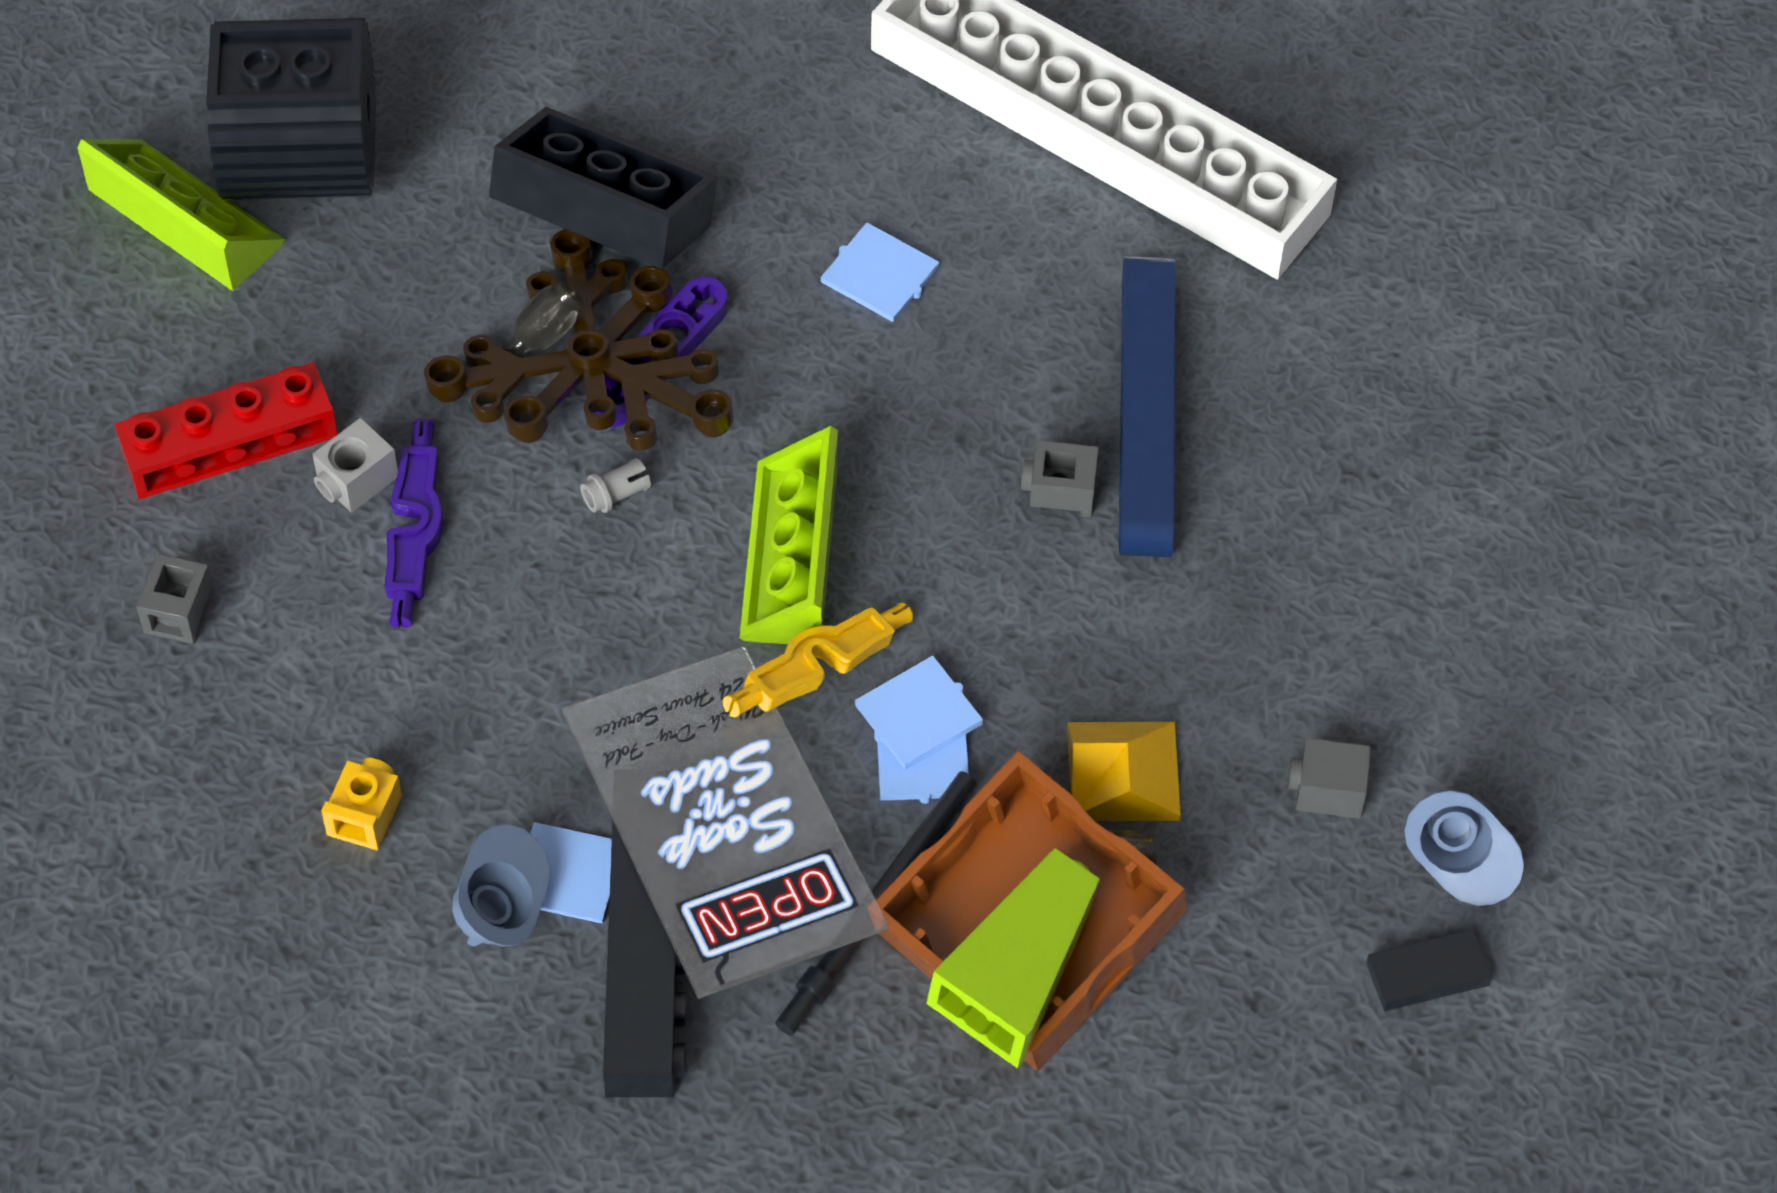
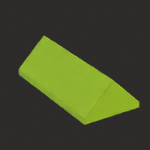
(177, 208)
(790, 540)

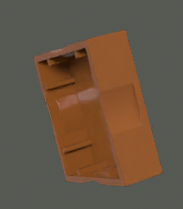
(992, 851)

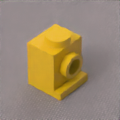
(366, 816)

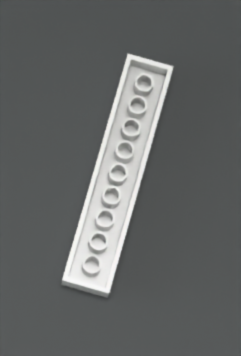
(1113, 123)

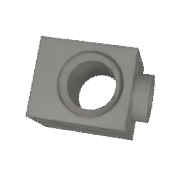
(359, 448)

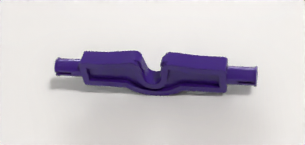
(411, 545)

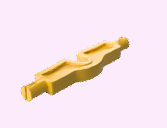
(798, 669)

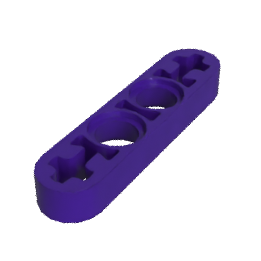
(678, 315)

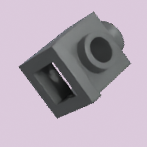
(1061, 476)
(175, 597)

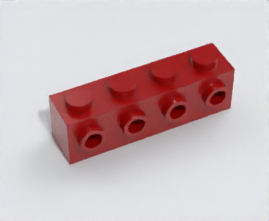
(226, 430)

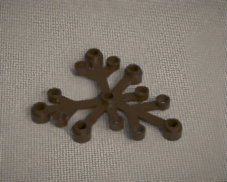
(589, 357)

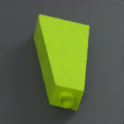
(1014, 960)

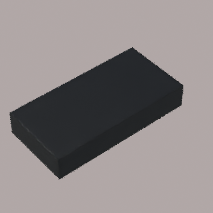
(1428, 970)

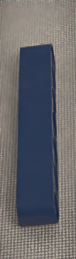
(1147, 407)

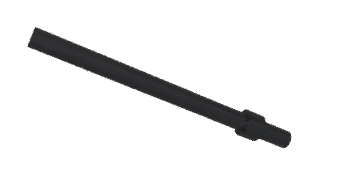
(818, 981)

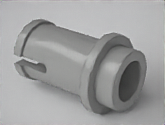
(613, 486)

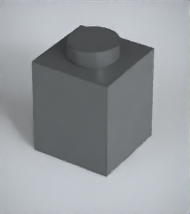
(1330, 777)

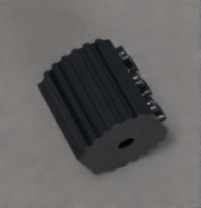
(291, 108)

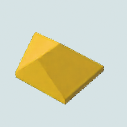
(1124, 770)

